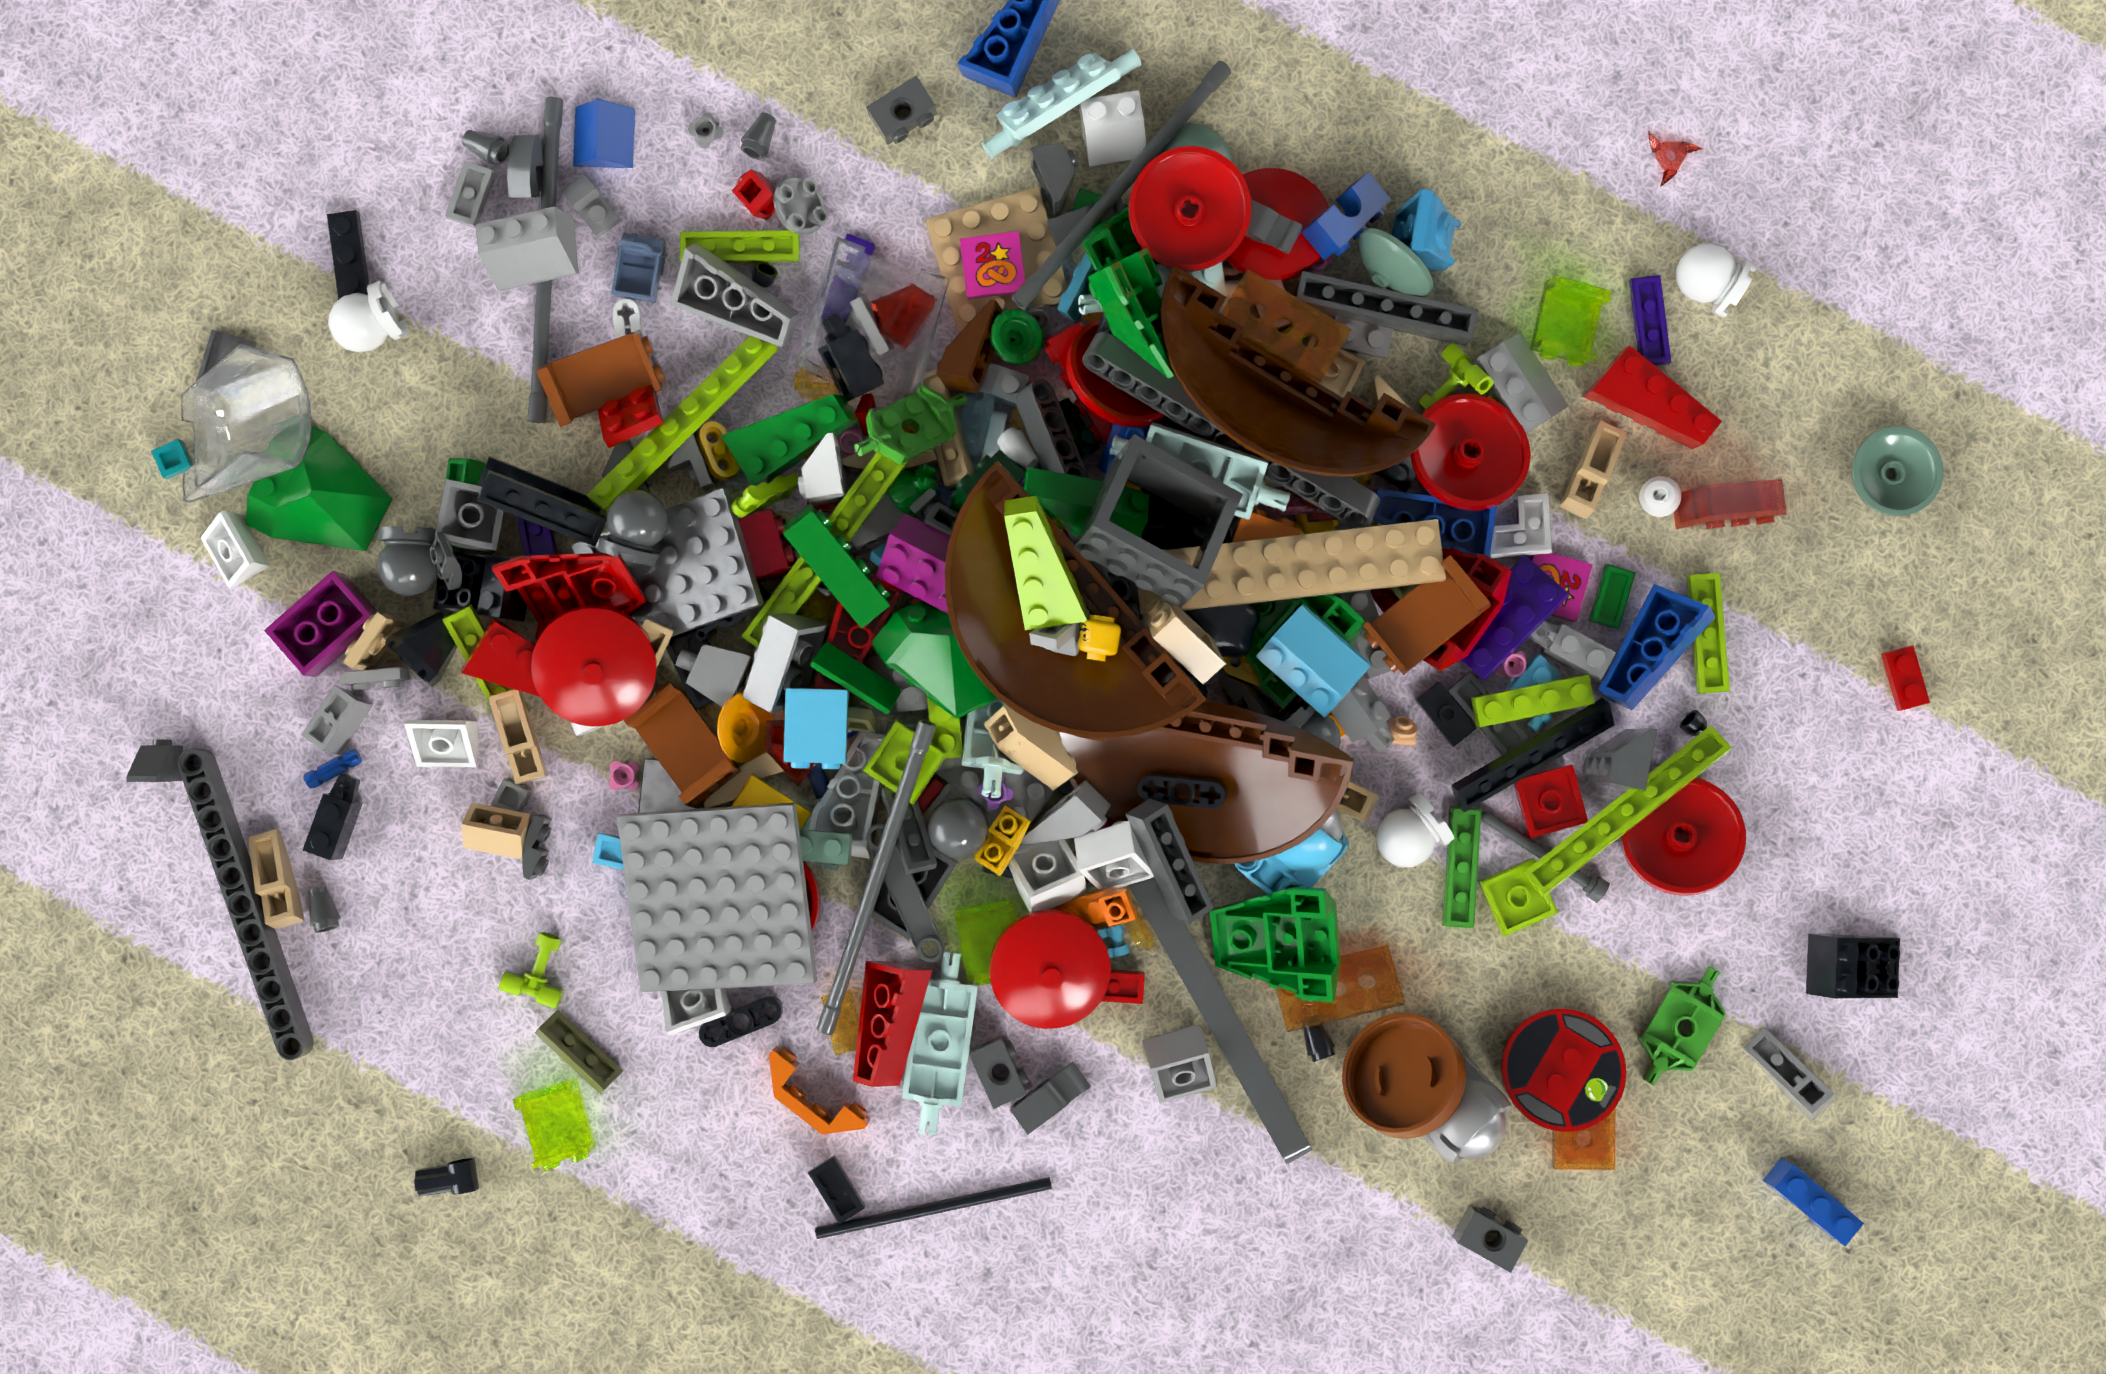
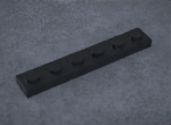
(1533, 755)

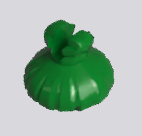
(1016, 336)
(911, 486)

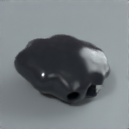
(1229, 626)

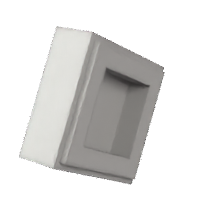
(511, 795)

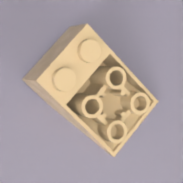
(1032, 747)

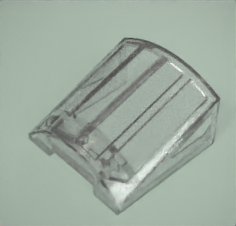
(855, 274)
(246, 421)

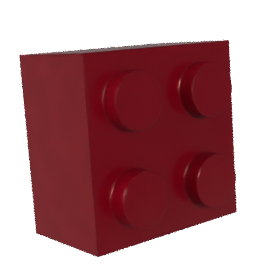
(767, 545)

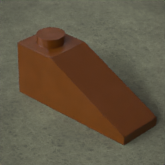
(970, 352)

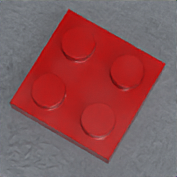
(629, 416)
(1550, 801)

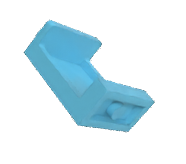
(816, 727)

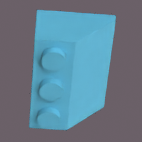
(1313, 660)

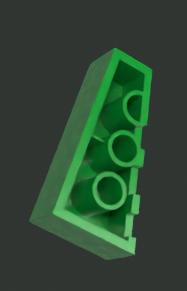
(787, 438)
(835, 565)

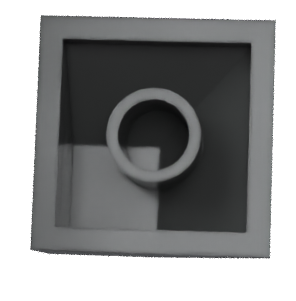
(1055, 173)

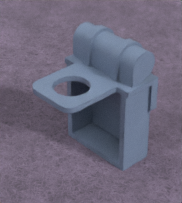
(639, 267)

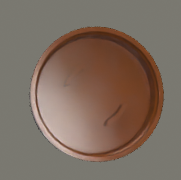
(1404, 1075)

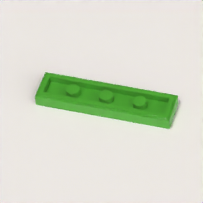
(1462, 868)

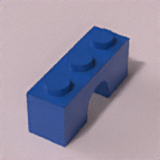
(1332, 229)
(1813, 1201)

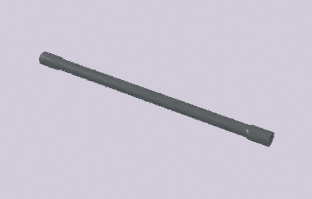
(552, 121)
(1035, 283)
(919, 747)

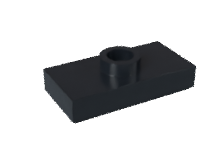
(1446, 714)
(836, 1189)

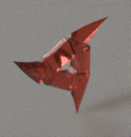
(1670, 166)

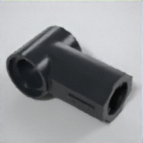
(455, 1177)

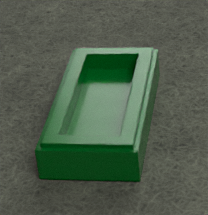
(1611, 596)

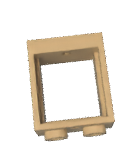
(1183, 639)

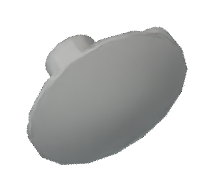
(800, 205)

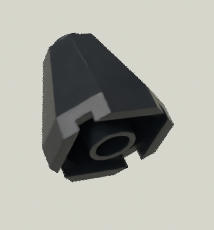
(425, 647)

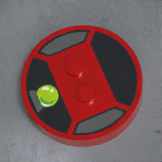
(1563, 1070)

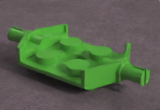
(924, 411)
(1662, 1039)

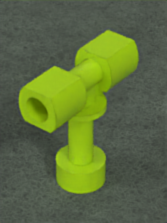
(1462, 373)
(534, 982)

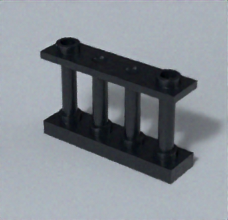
(540, 501)

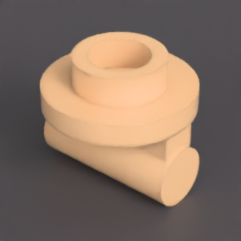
(1403, 730)

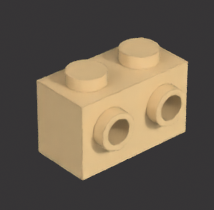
(495, 830)

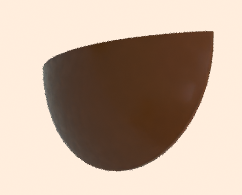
(1271, 403)
(1066, 693)
(1275, 776)

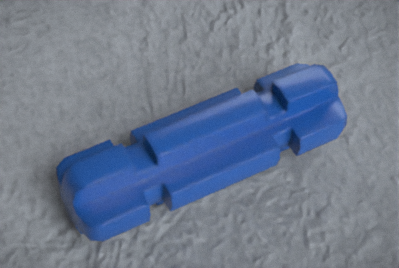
(332, 768)

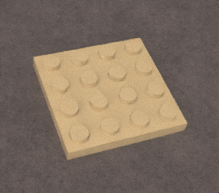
(1010, 213)

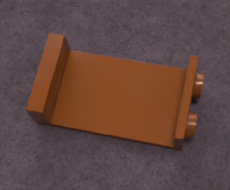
(598, 375)
(1426, 618)
(683, 744)

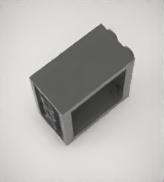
(1177, 484)

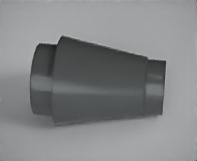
(758, 137)
(487, 146)
(322, 910)

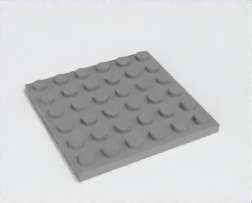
(717, 897)

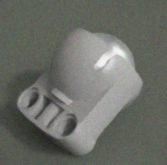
(1476, 1124)

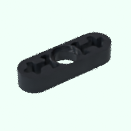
(1192, 781)
(723, 1037)

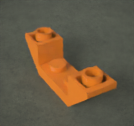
(1102, 905)
(848, 1118)

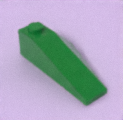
(1072, 498)

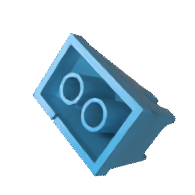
(1426, 229)

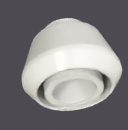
(1654, 504)

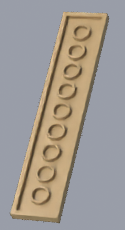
(1316, 565)

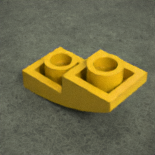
(1003, 840)

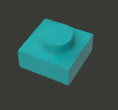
(172, 459)

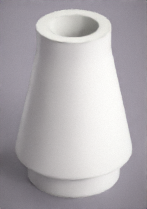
(1016, 446)

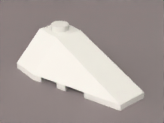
(852, 797)

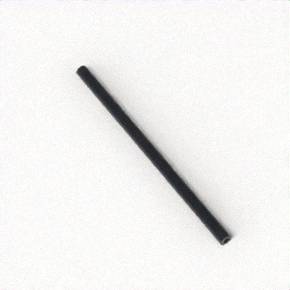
(933, 1208)

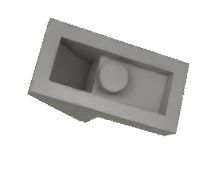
(591, 205)
(688, 455)
(1059, 638)

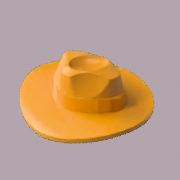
(742, 729)

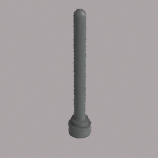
(1594, 887)

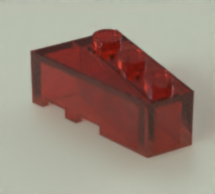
(1731, 503)

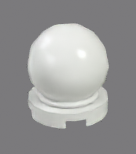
(1711, 275)
(365, 321)
(1410, 834)

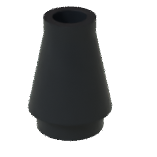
(1318, 1043)

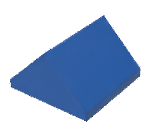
(604, 135)

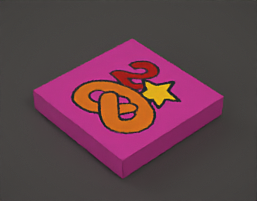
(992, 264)
(1571, 576)

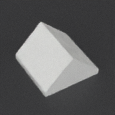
(234, 548)
(443, 742)
(693, 1007)

